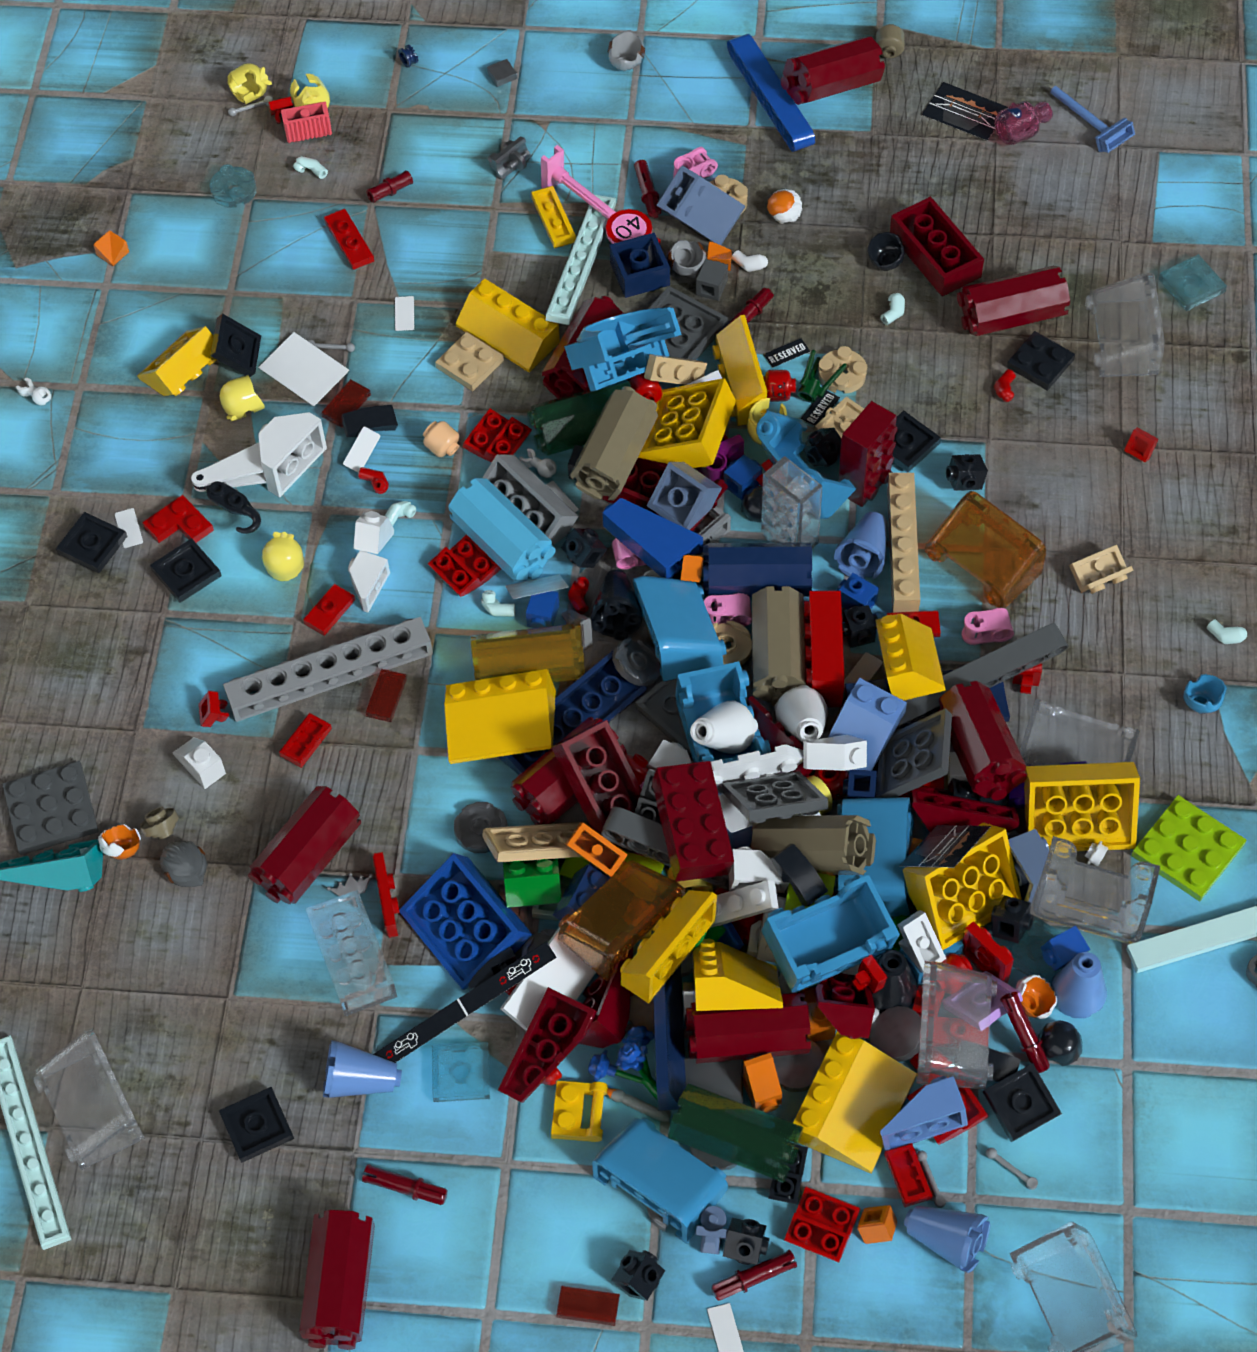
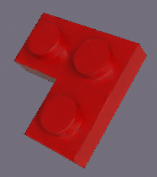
(178, 516)

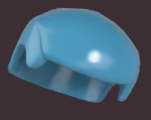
(1205, 694)

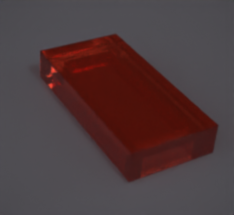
(348, 399)
(386, 695)
(588, 1305)

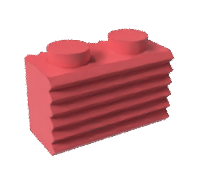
(306, 122)

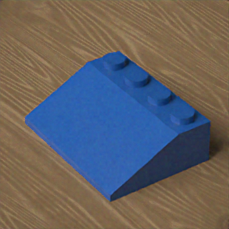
(463, 919)

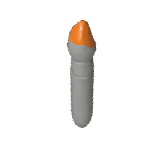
(620, 1096)

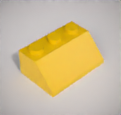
(180, 362)

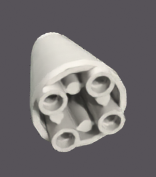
(802, 713)
(725, 728)

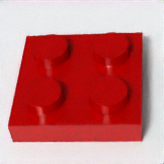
(986, 953)

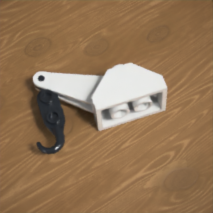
(283, 454)

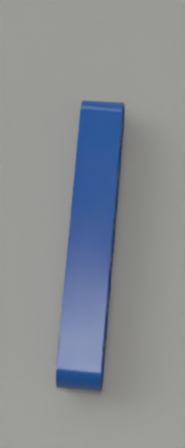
(769, 92)

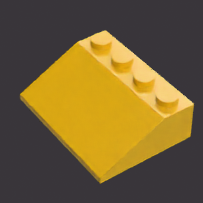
(690, 423)
(499, 716)
(1084, 803)
(967, 891)
(733, 979)
(853, 1101)

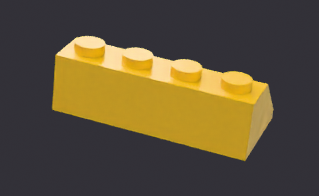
(508, 325)
(740, 367)
(909, 657)
(669, 944)

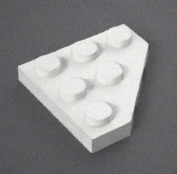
(755, 765)

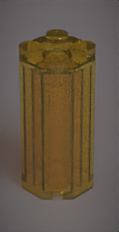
(529, 650)

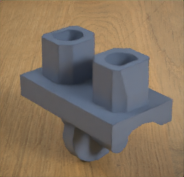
(712, 1231)

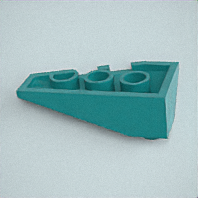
(69, 869)

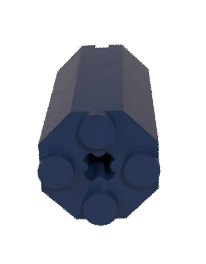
(753, 566)

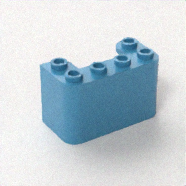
(702, 691)
(892, 825)
(831, 934)

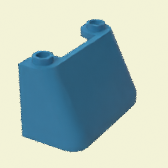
(782, 438)
(678, 625)
(660, 1175)

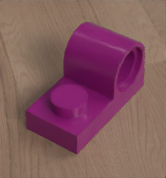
(728, 451)

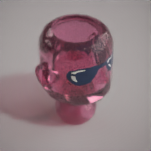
(1021, 121)

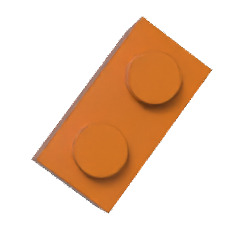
(596, 849)

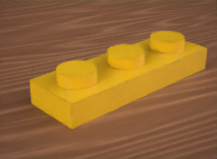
(553, 217)

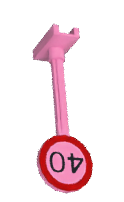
(620, 225)

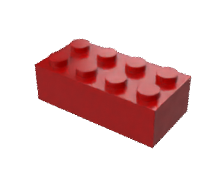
(824, 645)

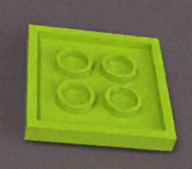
(1189, 847)

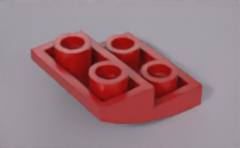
(496, 436)
(464, 566)
(822, 1224)

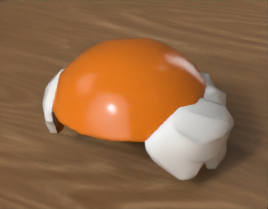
(785, 206)
(119, 842)
(1037, 996)

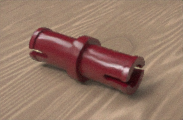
(389, 186)

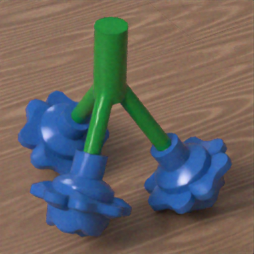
(629, 1056)

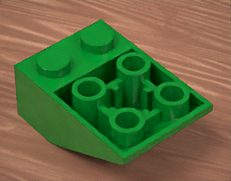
(531, 882)

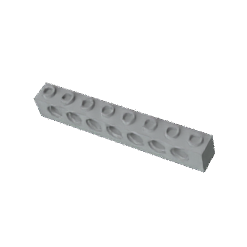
(321, 679)

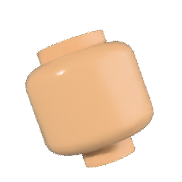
(441, 439)

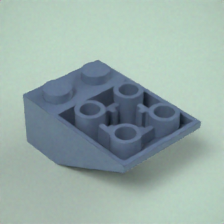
(700, 205)

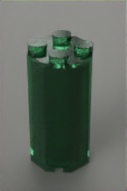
(569, 419)
(735, 1132)

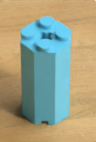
(501, 530)

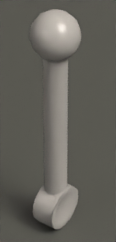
(232, 111)
(350, 347)
(1031, 1183)
(940, 1200)

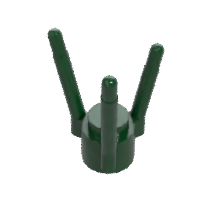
(810, 386)

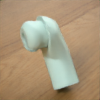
(312, 164)
(897, 307)
(399, 510)
(494, 607)
(1227, 635)

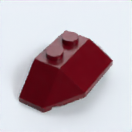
(939, 808)

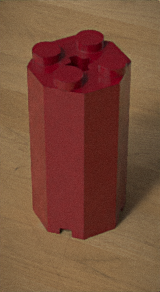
(833, 70)
(1013, 301)
(558, 373)
(983, 741)
(544, 787)
(304, 845)
(749, 1032)
(337, 1279)

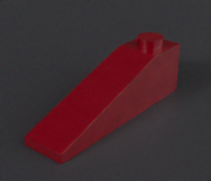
(774, 732)
(845, 1007)
(612, 1008)
(549, 1038)

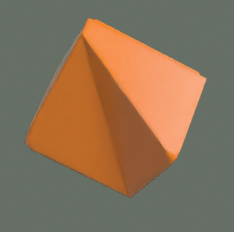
(111, 248)
(719, 253)
(692, 568)
(877, 1224)

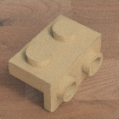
(1100, 568)

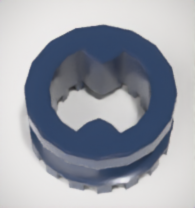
(408, 56)

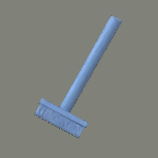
(1110, 136)

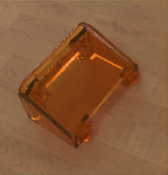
(989, 548)
(618, 916)

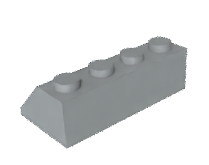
(531, 496)

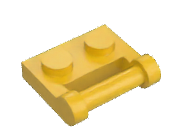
(569, 1111)

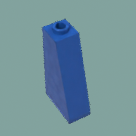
(651, 537)

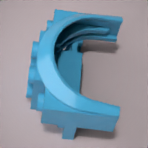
(612, 349)

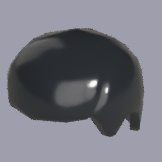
(886, 251)
(752, 504)
(1061, 1042)

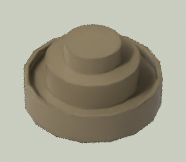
(159, 823)

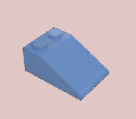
(871, 717)
(930, 1113)

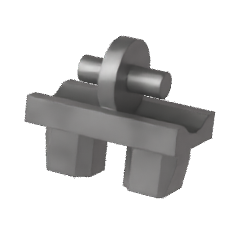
(510, 158)

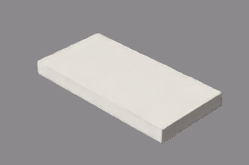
(564, 974)

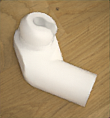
(750, 263)

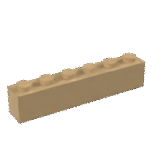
(903, 543)

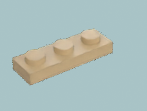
(674, 369)

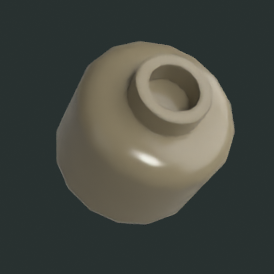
(891, 40)

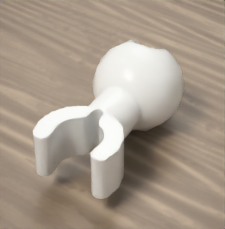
(40, 395)
(545, 467)

